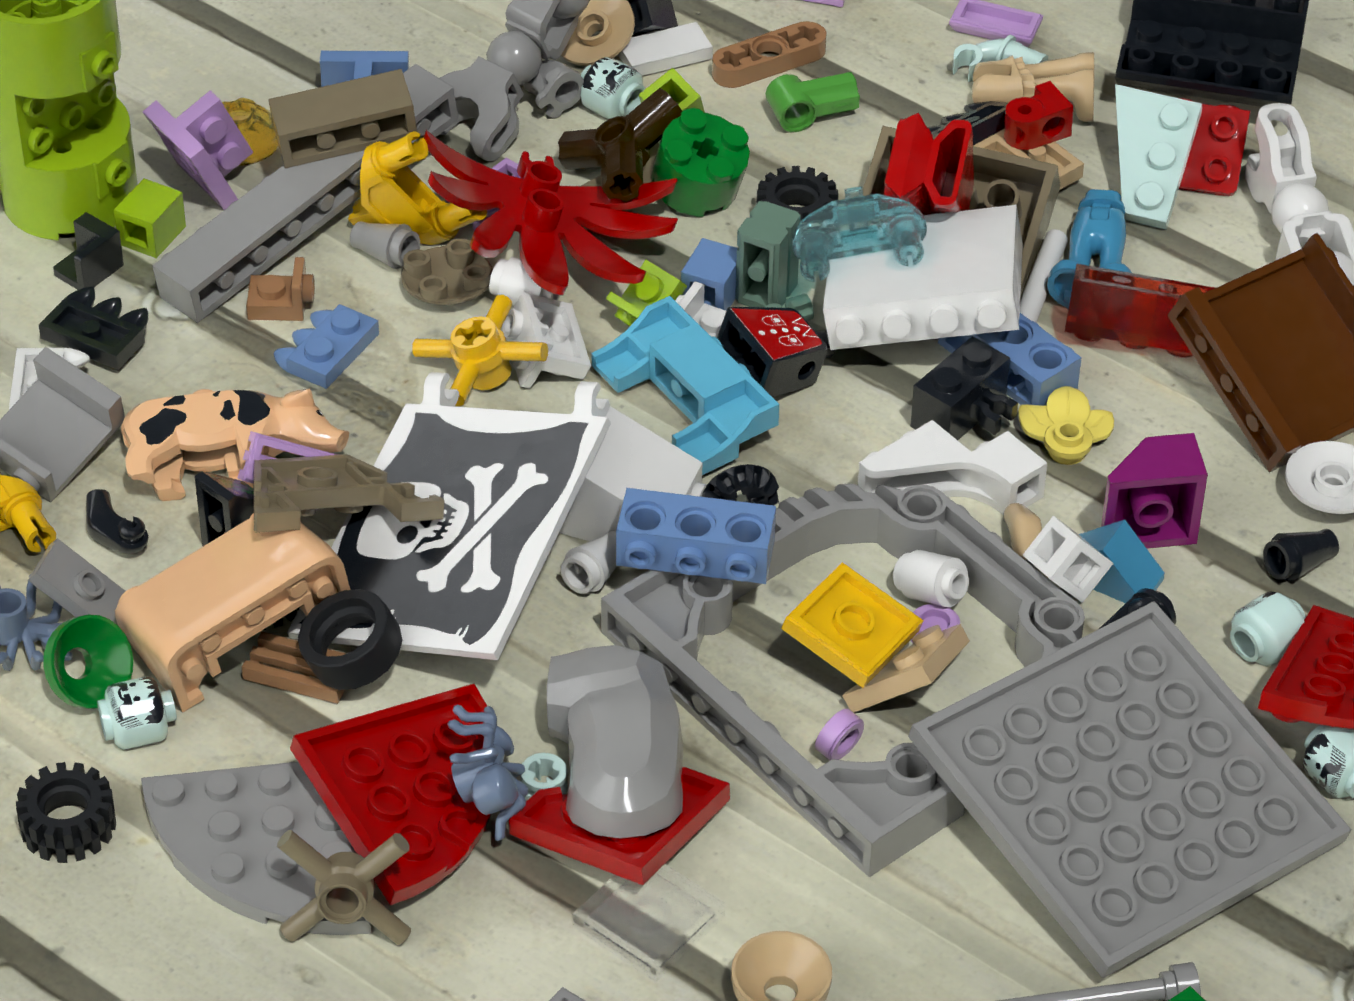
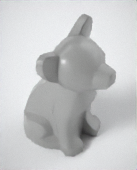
(555, 87)

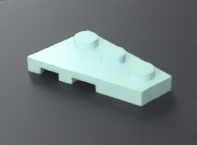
(1153, 151)

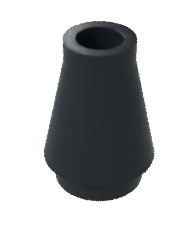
(1296, 553)

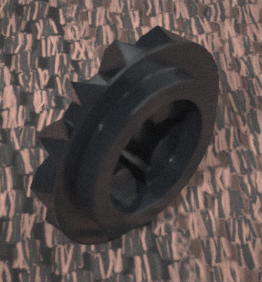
(753, 481)

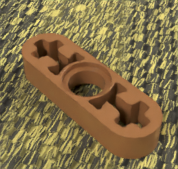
(743, 64)

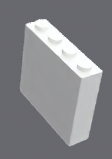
(958, 288)

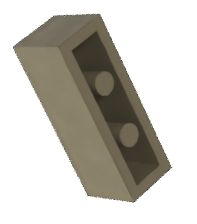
(342, 117)

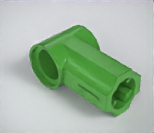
(801, 102)

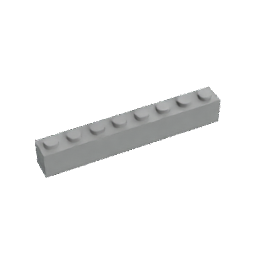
(280, 214)

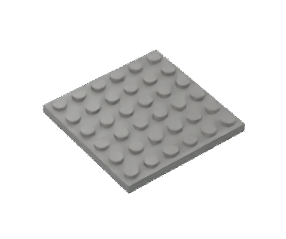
(1128, 787)

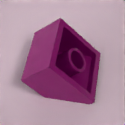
(1159, 491)

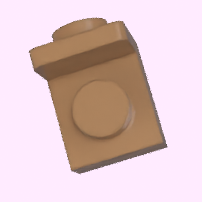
(281, 296)

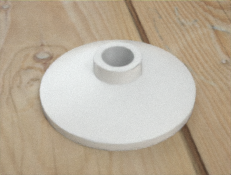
(1323, 476)

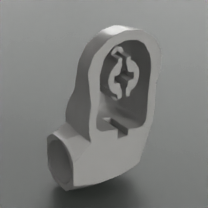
(620, 738)

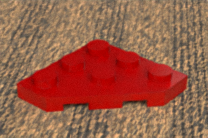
(633, 858)

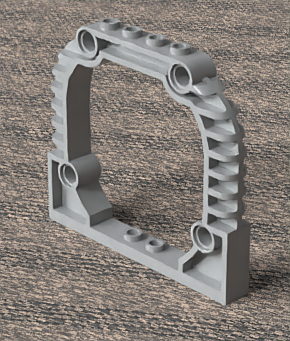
(861, 807)

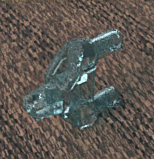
(858, 227)

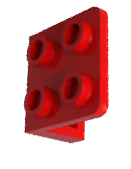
(1216, 151)

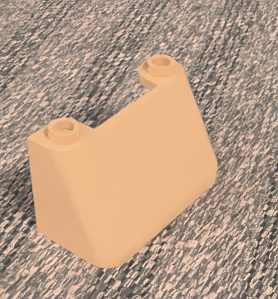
(222, 599)

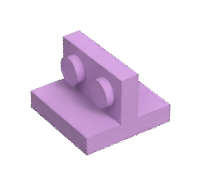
(203, 143)

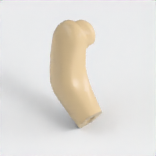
(1022, 526)

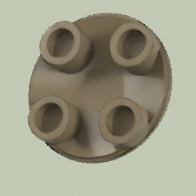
(446, 273)

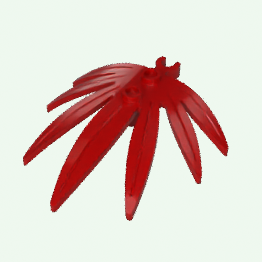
(546, 214)

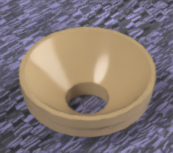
(781, 960)

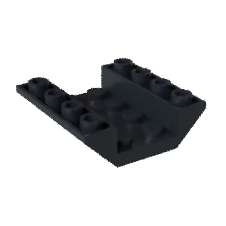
(1215, 49)

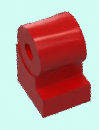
(1038, 119)

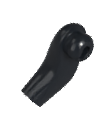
(110, 528)

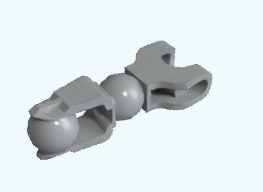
(492, 86)

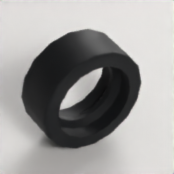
(365, 662)

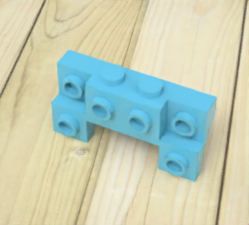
(695, 376)

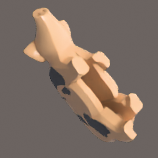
(212, 432)

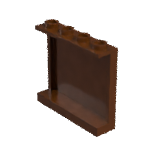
(1279, 350)

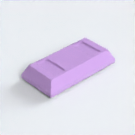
(995, 21)

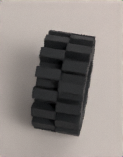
(797, 189)
(69, 834)

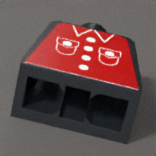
(775, 346)

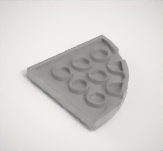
(227, 831)

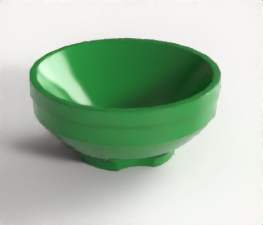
(105, 653)

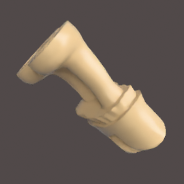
(1014, 79)

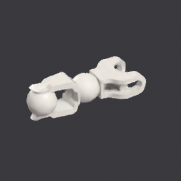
(1286, 184)

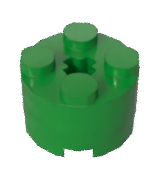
(705, 157)

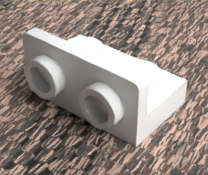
(550, 322)

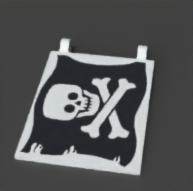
(505, 495)

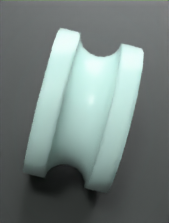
(544, 765)

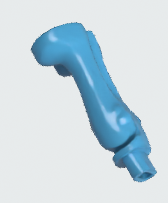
(1096, 230)

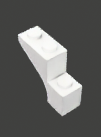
(993, 473)

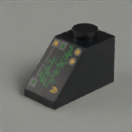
(221, 504)

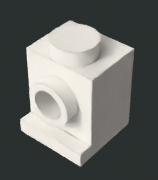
(1067, 559)

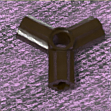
(620, 145)

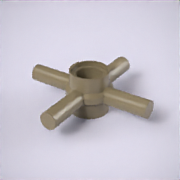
(344, 887)

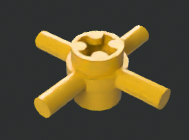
(481, 350)

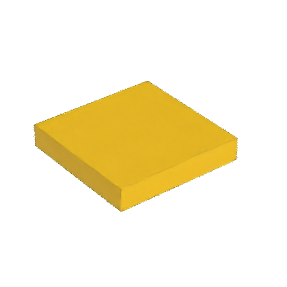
(852, 625)

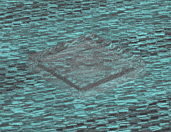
(649, 922)

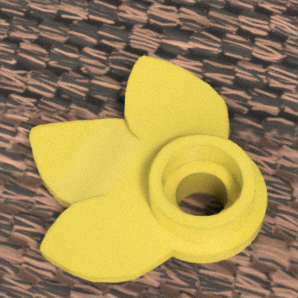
(1066, 424)

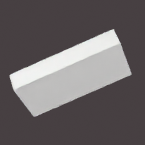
(667, 49)

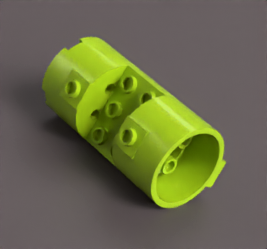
(60, 116)

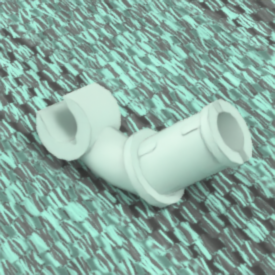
(993, 50)

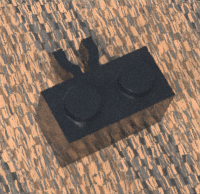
(965, 391)

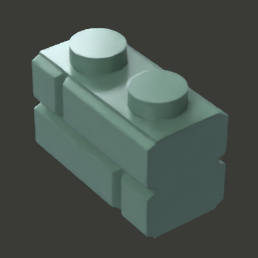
(765, 256)

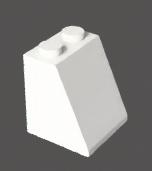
(628, 459)

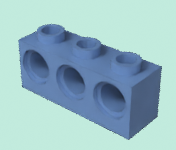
(1036, 360)
(695, 535)

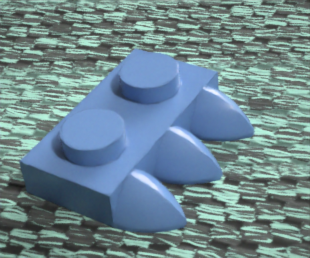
(330, 347)

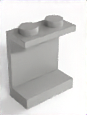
(57, 425)

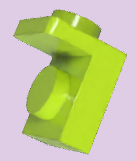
(654, 287)

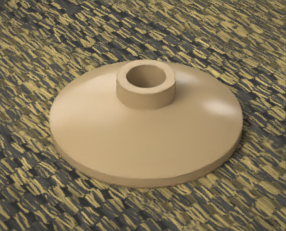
(616, 24)

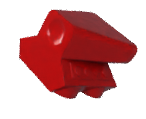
(931, 172)

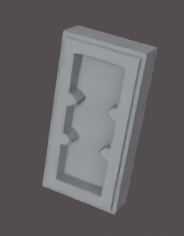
(75, 583)

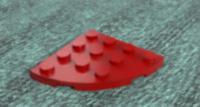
(1315, 673)
(394, 777)

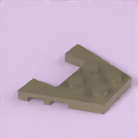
(300, 485)

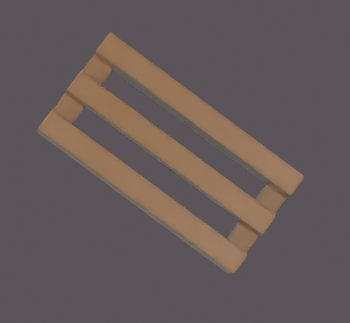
(286, 654)

